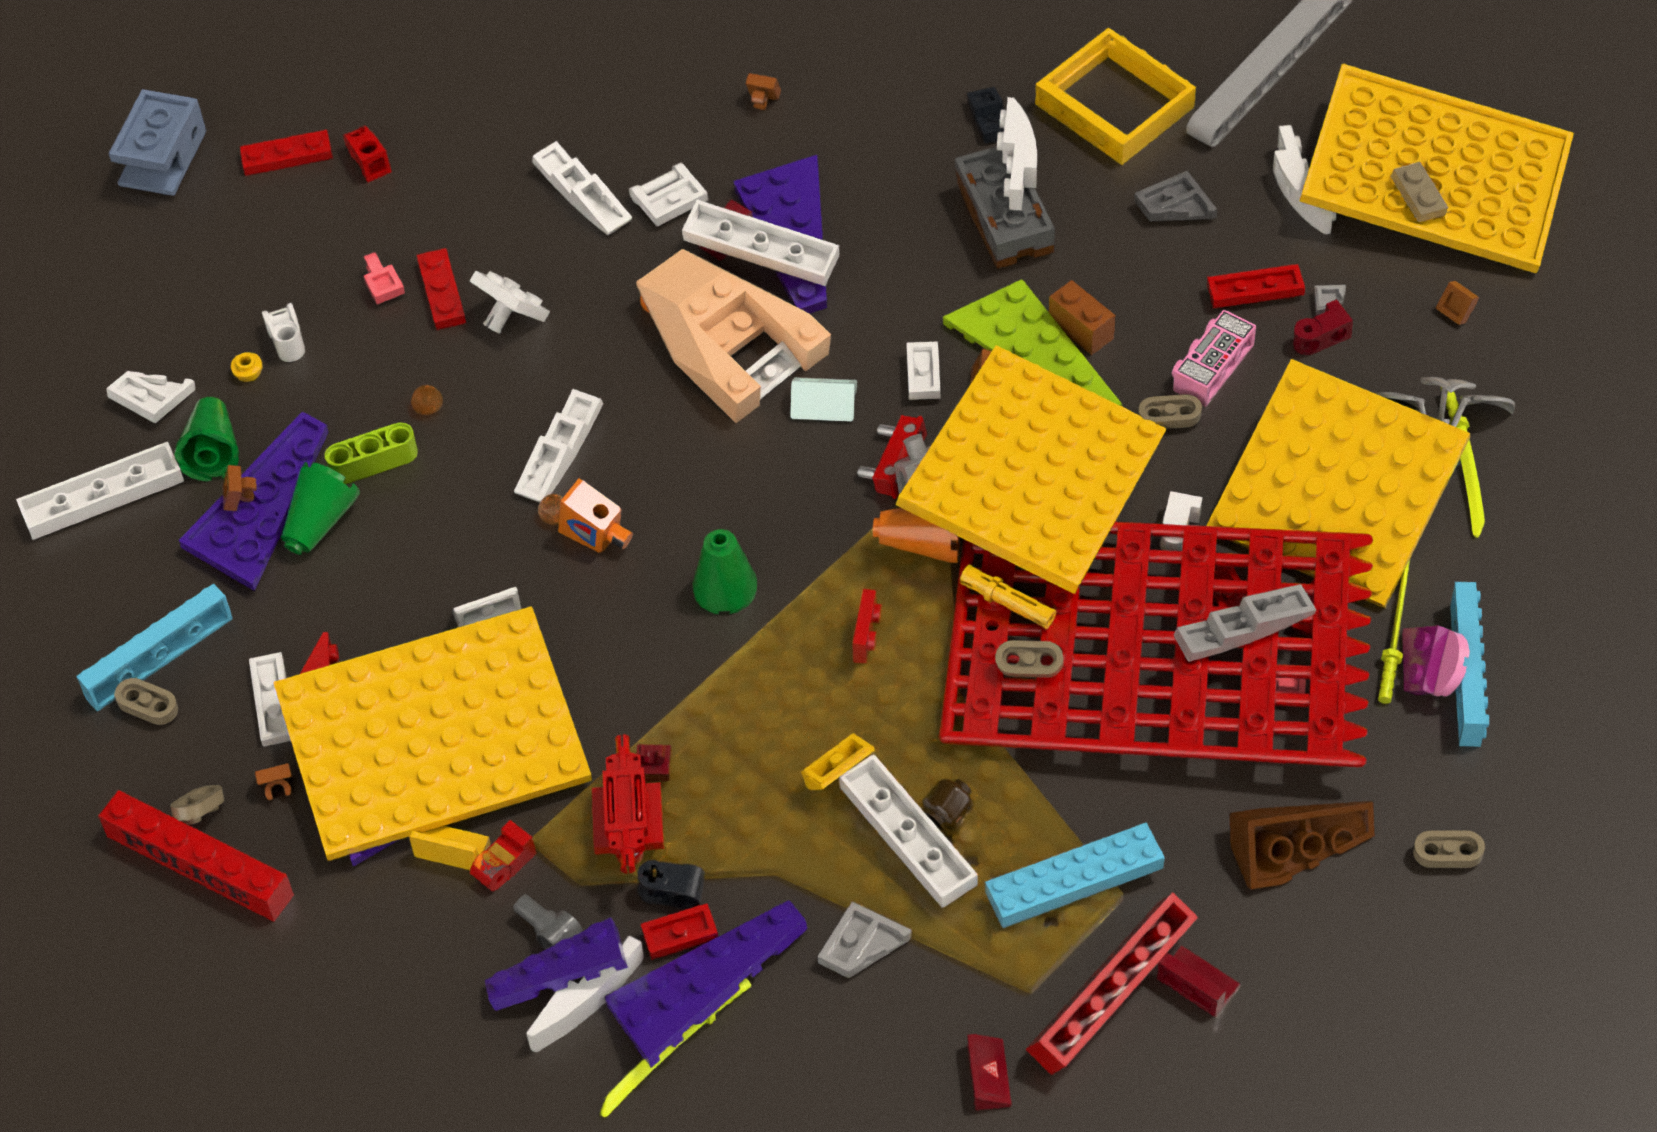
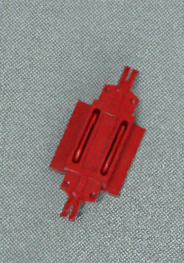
(626, 809)

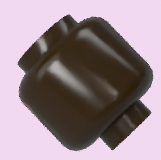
(948, 803)

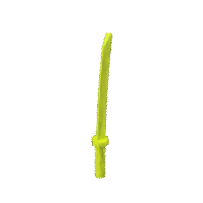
(1469, 470)
(1391, 656)
(642, 1069)

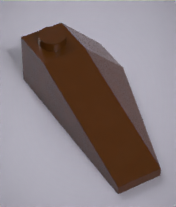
(1286, 840)

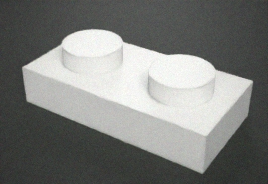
(923, 370)

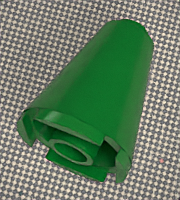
(207, 441)
(316, 506)
(723, 575)

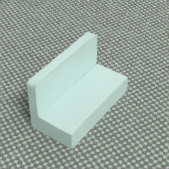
(823, 399)

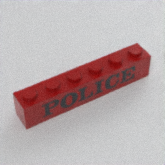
(196, 855)
(1111, 983)

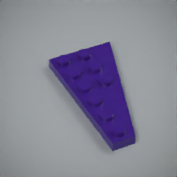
(791, 200)
(244, 539)

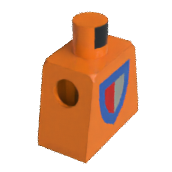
(591, 518)

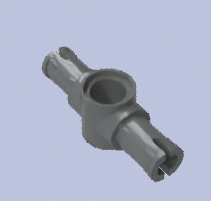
(548, 925)

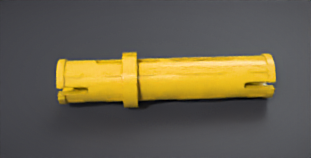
(995, 590)

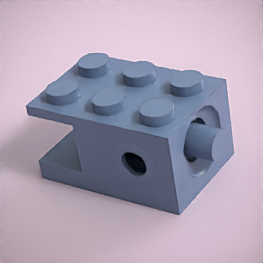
(158, 141)

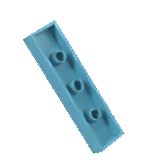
(156, 645)
(1470, 693)
(1074, 875)

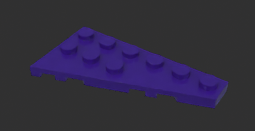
(694, 986)

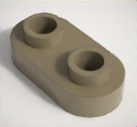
(1170, 410)
(1030, 658)
(149, 701)
(197, 803)
(1447, 849)

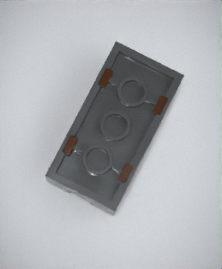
(1004, 231)

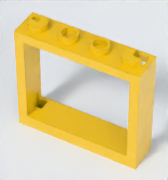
(1093, 128)

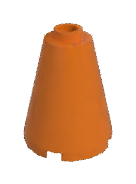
(915, 535)

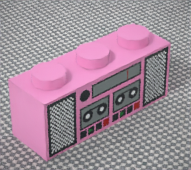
(1214, 357)

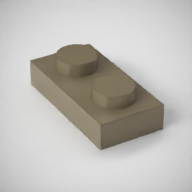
(1419, 192)

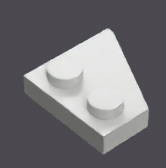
(149, 394)

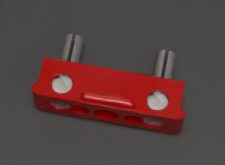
(884, 475)

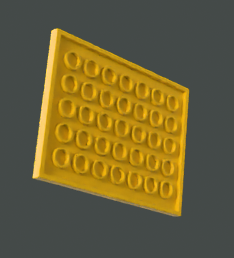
(1487, 164)
(1032, 468)
(431, 732)

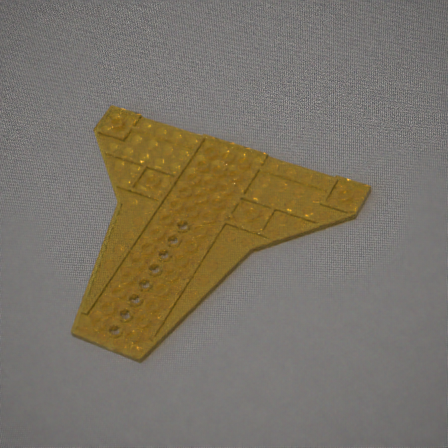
(791, 698)

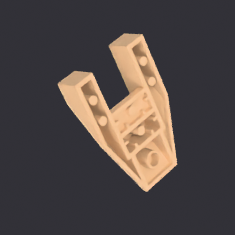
(712, 315)

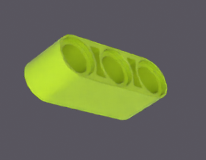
(372, 452)

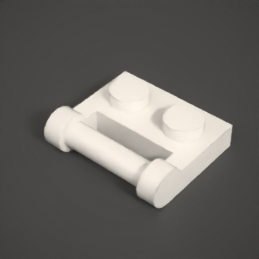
(668, 201)

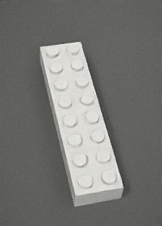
(760, 242)
(100, 490)
(908, 831)

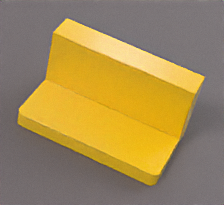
(449, 846)

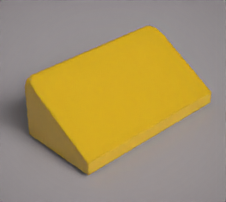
(836, 762)

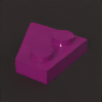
(1422, 657)

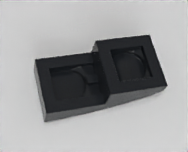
(986, 111)

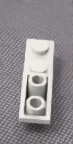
(1018, 152)
(1291, 174)

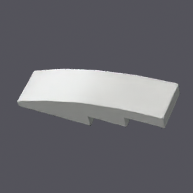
(581, 189)
(559, 447)
(579, 1001)

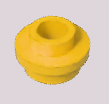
(246, 366)

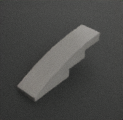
(1239, 625)

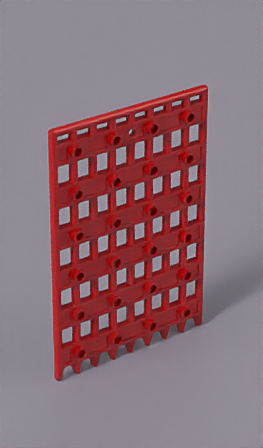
(1189, 691)

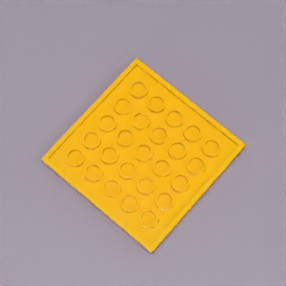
(1342, 464)

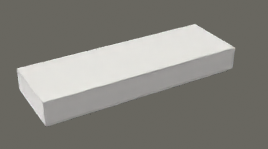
(271, 721)

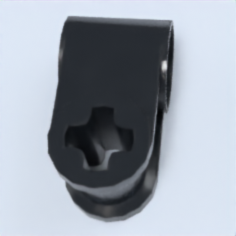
(673, 886)

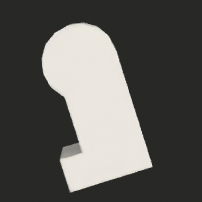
(1180, 511)

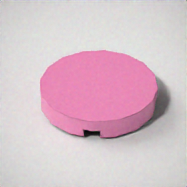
(1452, 668)

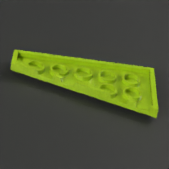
(1023, 326)

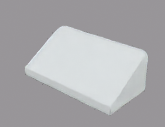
(773, 368)
(487, 607)

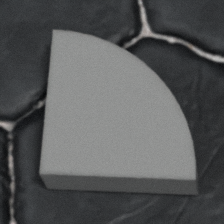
(1326, 293)

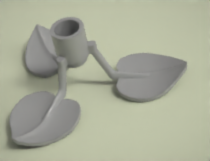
(1451, 385)

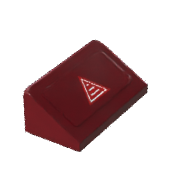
(988, 1072)

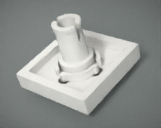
(508, 299)

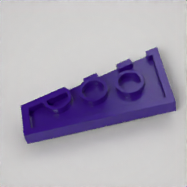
(553, 968)

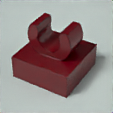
(656, 761)

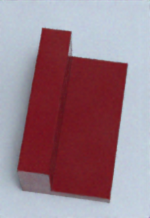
(1197, 980)

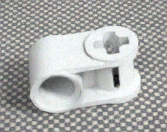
(285, 333)

